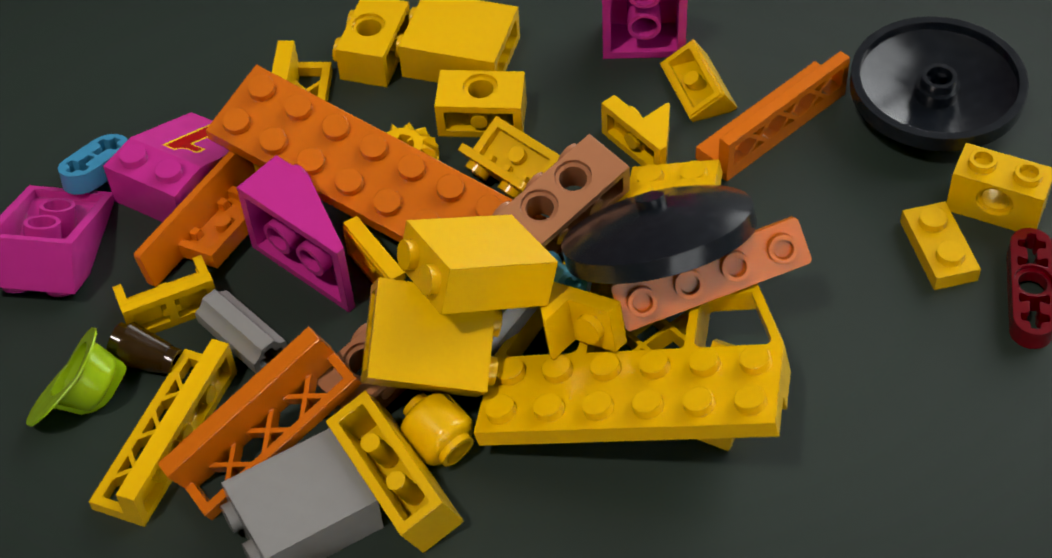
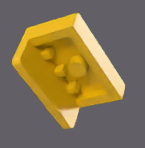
(507, 157)

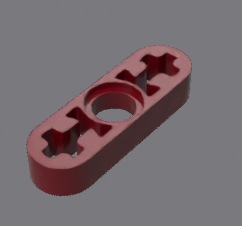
(1022, 302)

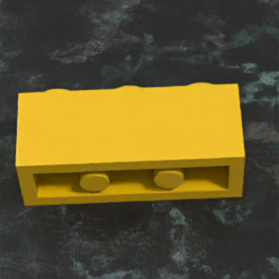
(394, 472)

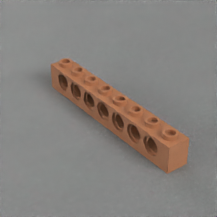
(584, 164)

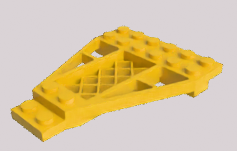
(648, 389)

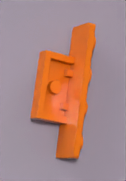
(203, 224)
(764, 255)

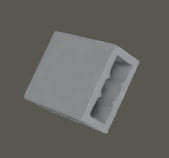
(301, 502)

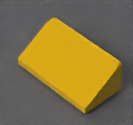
(697, 83)

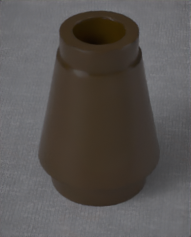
(142, 349)

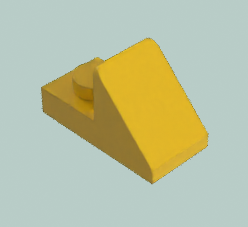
(639, 137)
(581, 317)

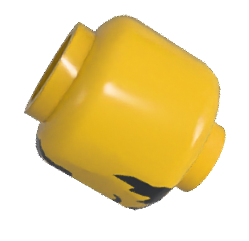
(437, 428)

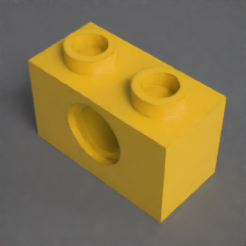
(368, 43)
(472, 99)
(999, 188)

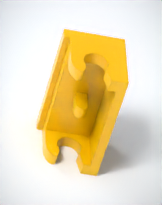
(168, 302)

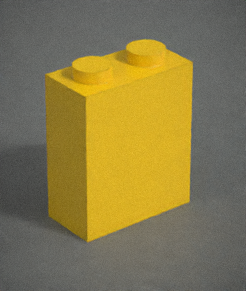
(457, 37)
(476, 263)
(427, 351)

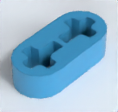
(84, 168)

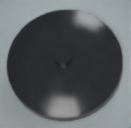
(938, 83)
(659, 234)

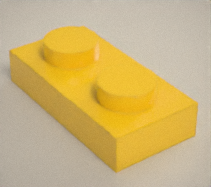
(940, 245)

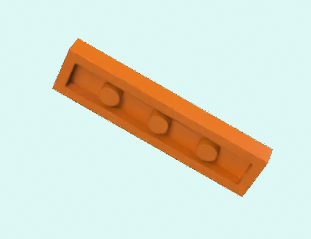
(776, 116)
(253, 409)

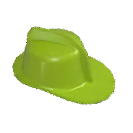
(83, 383)

